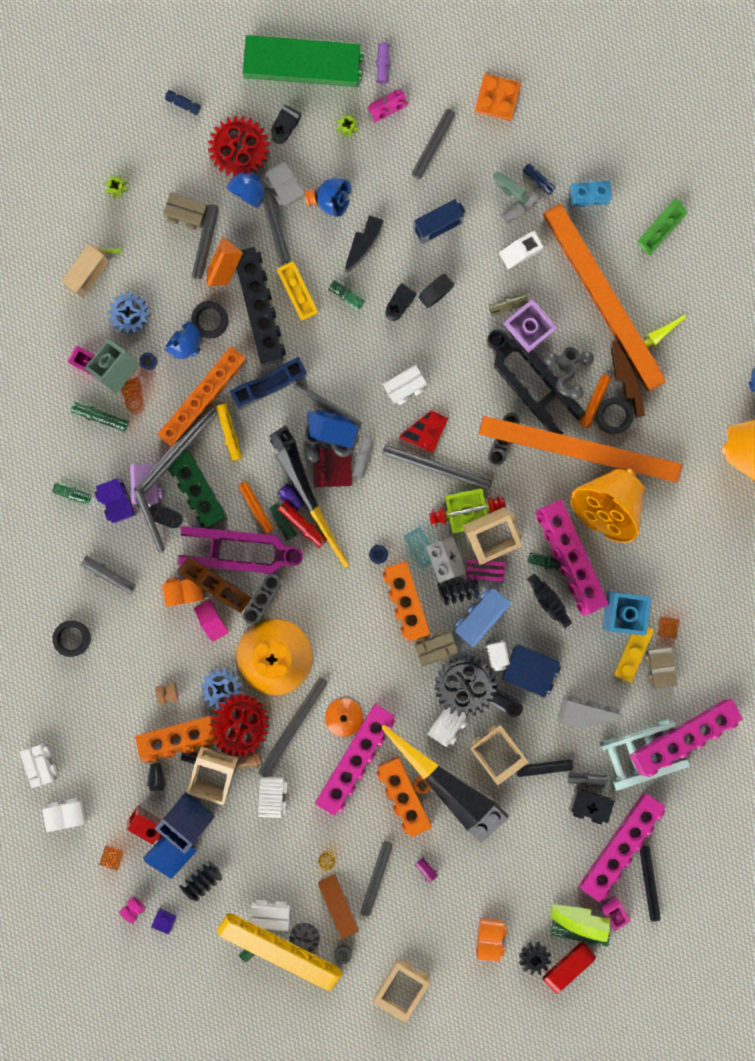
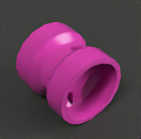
(132, 909)

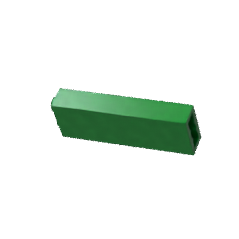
(302, 61)

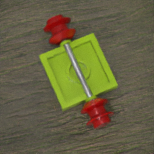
(465, 508)

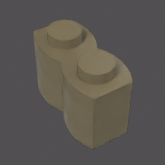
(661, 667)

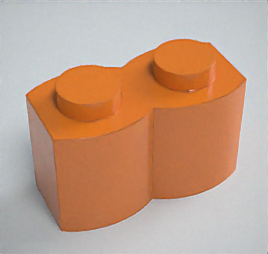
(181, 592)
(490, 939)

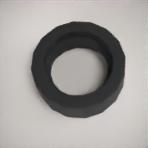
(436, 290)
(210, 305)
(616, 401)
(57, 641)

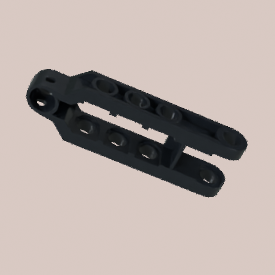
(503, 346)

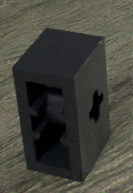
(602, 804)

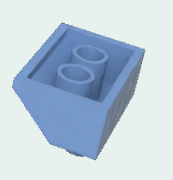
(481, 616)

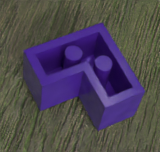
(116, 499)

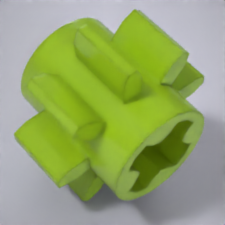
(346, 119)
(111, 188)

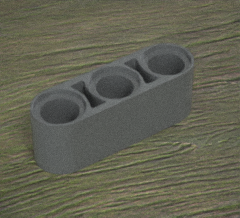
(498, 447)
(259, 608)

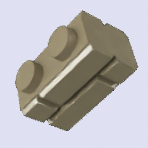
(185, 211)
(435, 648)

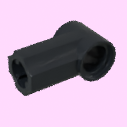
(502, 702)

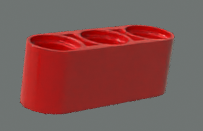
(569, 967)

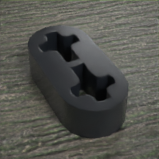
(166, 511)

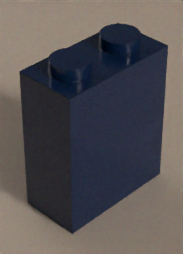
(531, 671)
(185, 822)

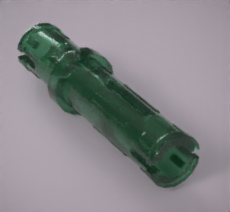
(91, 413)
(559, 931)

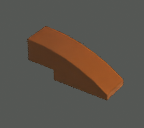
(338, 906)

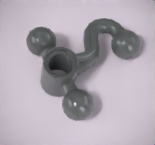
(567, 362)
(312, 455)

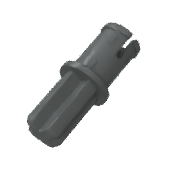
(587, 779)

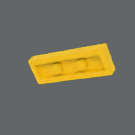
(297, 291)
(632, 655)

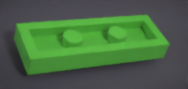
(662, 227)

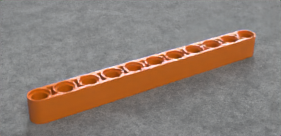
(604, 297)
(580, 449)

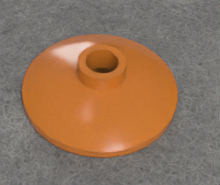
(344, 707)

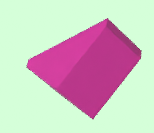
(80, 358)
(210, 620)
(614, 910)

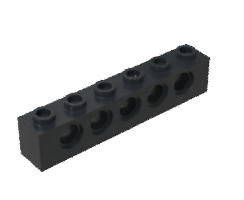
(266, 355)

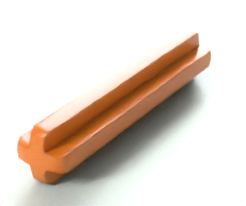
(595, 400)
(256, 507)

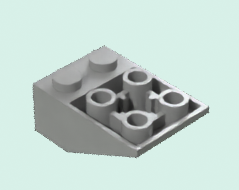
(587, 714)

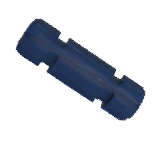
(182, 102)
(539, 179)

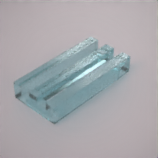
(413, 534)

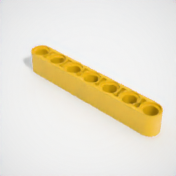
(279, 951)

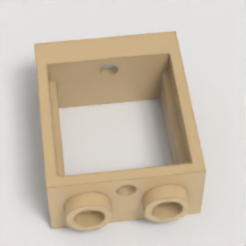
(86, 270)
(489, 521)
(216, 761)
(509, 771)
(392, 1007)

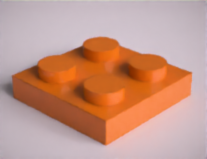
(497, 97)

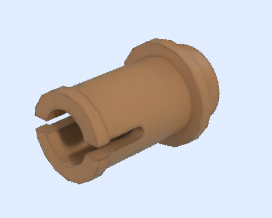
(250, 761)

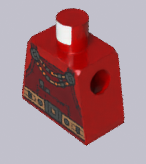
(141, 822)

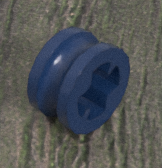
(142, 361)

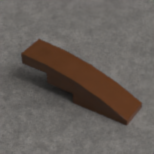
(624, 373)
(214, 584)

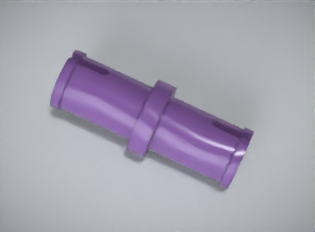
(383, 63)

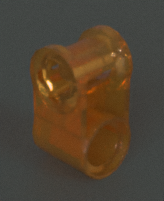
(133, 391)

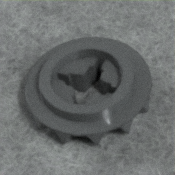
(312, 934)

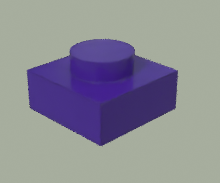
(163, 921)

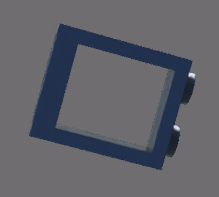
(439, 221)

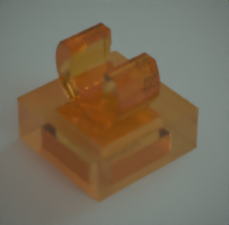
(668, 627)
(111, 857)

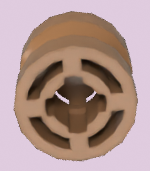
(167, 693)

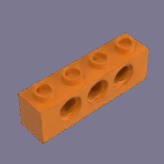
(402, 571)
(147, 741)
(421, 821)

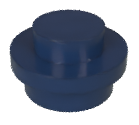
(378, 554)

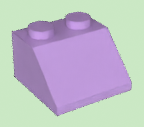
(530, 326)
(137, 473)

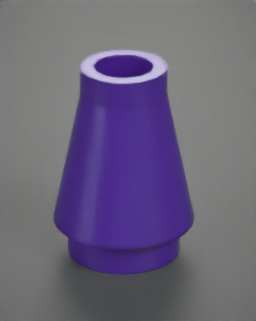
(289, 494)

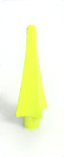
(656, 336)

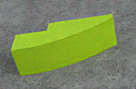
(581, 922)

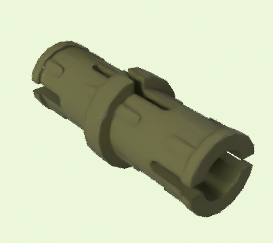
(508, 304)

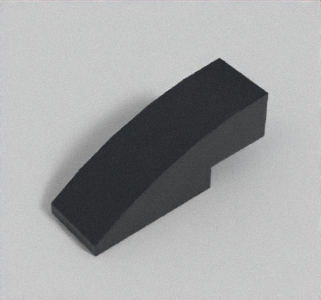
(363, 242)

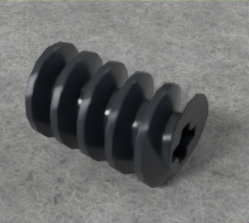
(459, 590)
(201, 882)

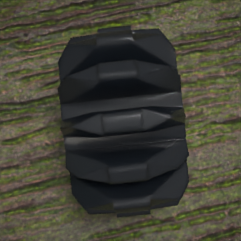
(539, 963)

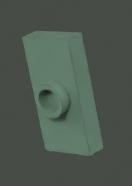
(510, 188)

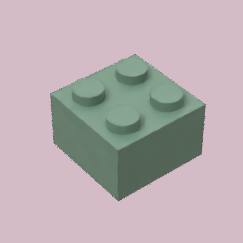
(112, 366)

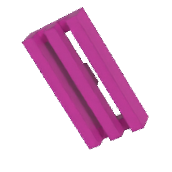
(501, 571)

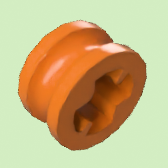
(310, 197)
(416, 787)

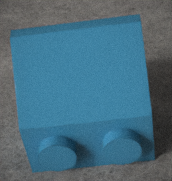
(626, 613)

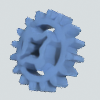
(137, 314)
(213, 683)

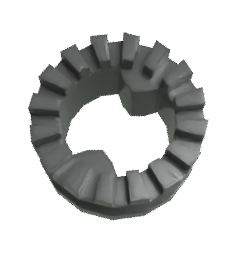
(337, 954)

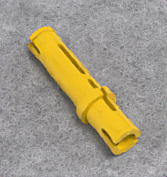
(232, 441)

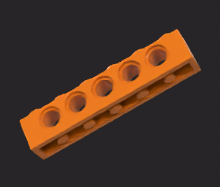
(203, 396)

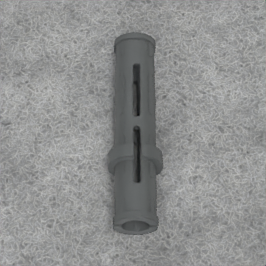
(107, 574)

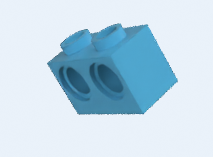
(590, 194)

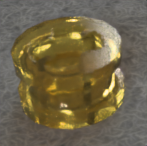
(328, 866)

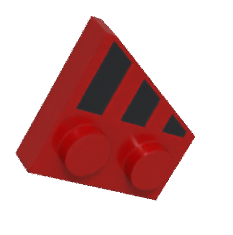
(426, 431)

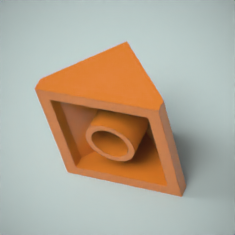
(223, 264)

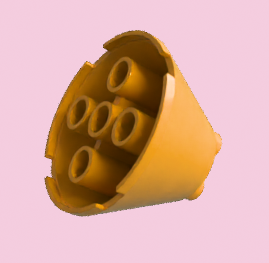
(741, 447)
(611, 504)
(288, 646)

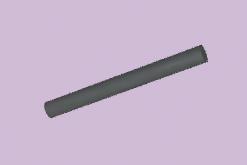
(325, 403)
(149, 519)

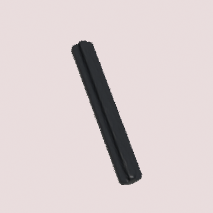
(650, 885)

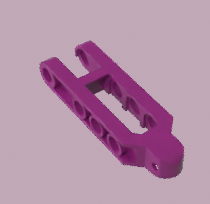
(283, 554)

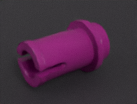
(426, 870)

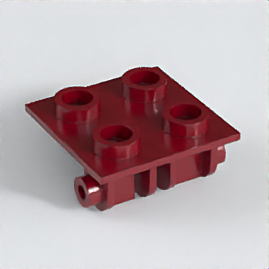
(332, 469)

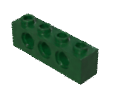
(216, 513)

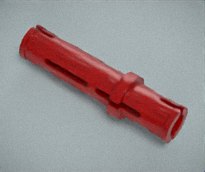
(307, 529)

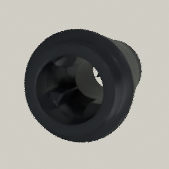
(156, 777)

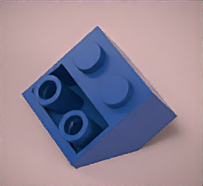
(332, 428)

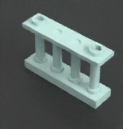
(622, 780)

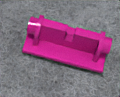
(395, 102)

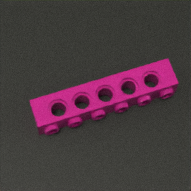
(580, 562)
(643, 757)
(325, 799)
(611, 851)

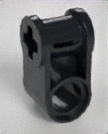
(286, 121)
(401, 300)

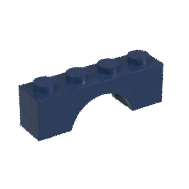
(264, 386)

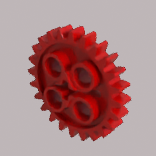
(223, 141)
(224, 720)

